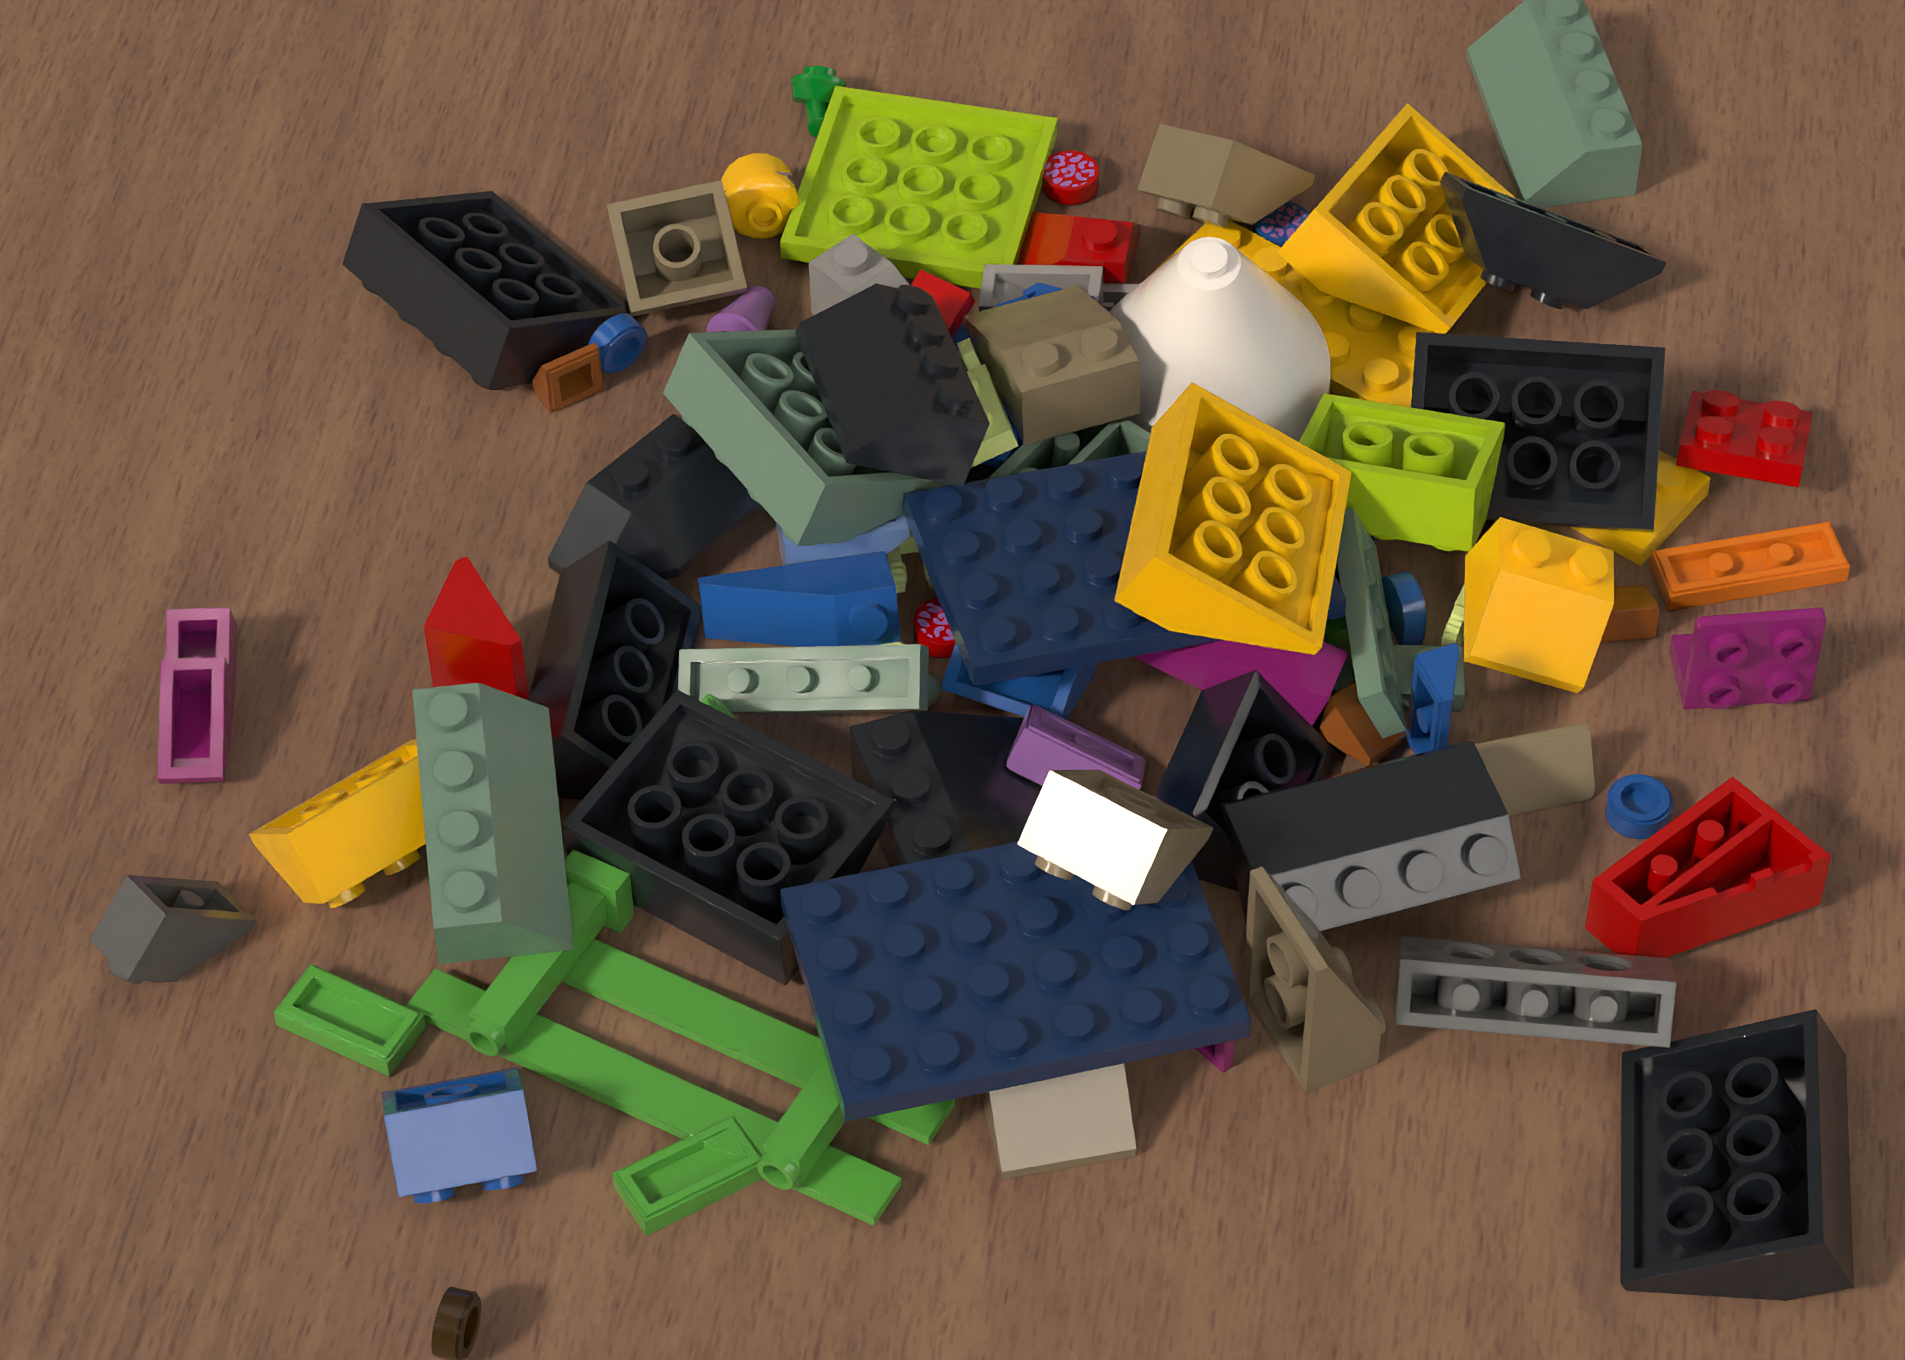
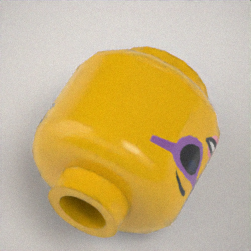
(757, 190)

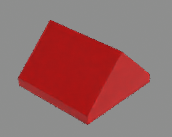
(472, 637)

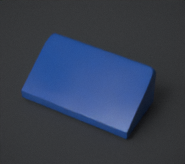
(1432, 698)

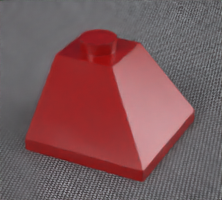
(1082, 242)

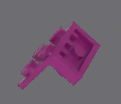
(1748, 658)

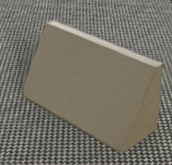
(1541, 768)

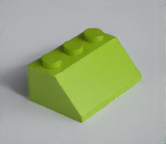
(1411, 468)

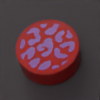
(1070, 177)
(933, 629)

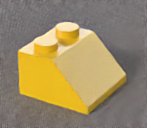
(1536, 604)

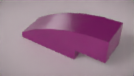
(1298, 677)
(197, 695)

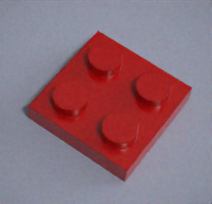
(1745, 437)

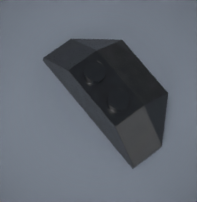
(1543, 249)
(659, 503)

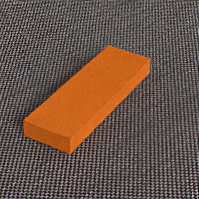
(1749, 566)

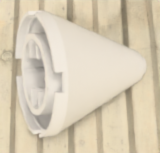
(1229, 330)

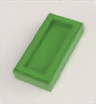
(350, 1020)
(684, 1178)

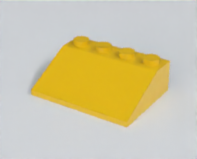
(1389, 233)
(1233, 529)

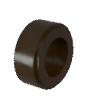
(456, 1324)

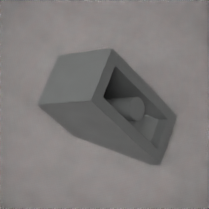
(167, 927)

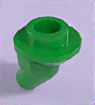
(815, 90)

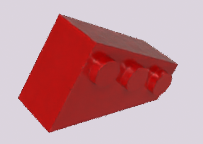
(1707, 877)

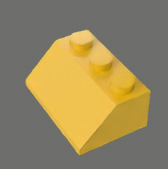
(350, 831)

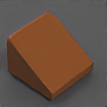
(569, 378)
(1633, 614)
(1352, 731)

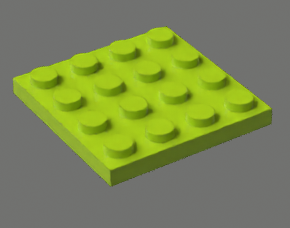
(921, 183)

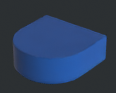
(1406, 608)

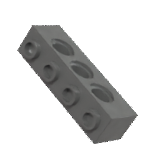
(1535, 991)

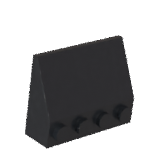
(479, 283)
(1574, 417)
(944, 782)
(720, 824)
(1737, 1163)

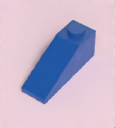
(805, 603)

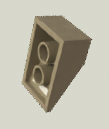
(1057, 363)
(1305, 990)

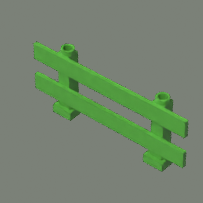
(791, 1151)

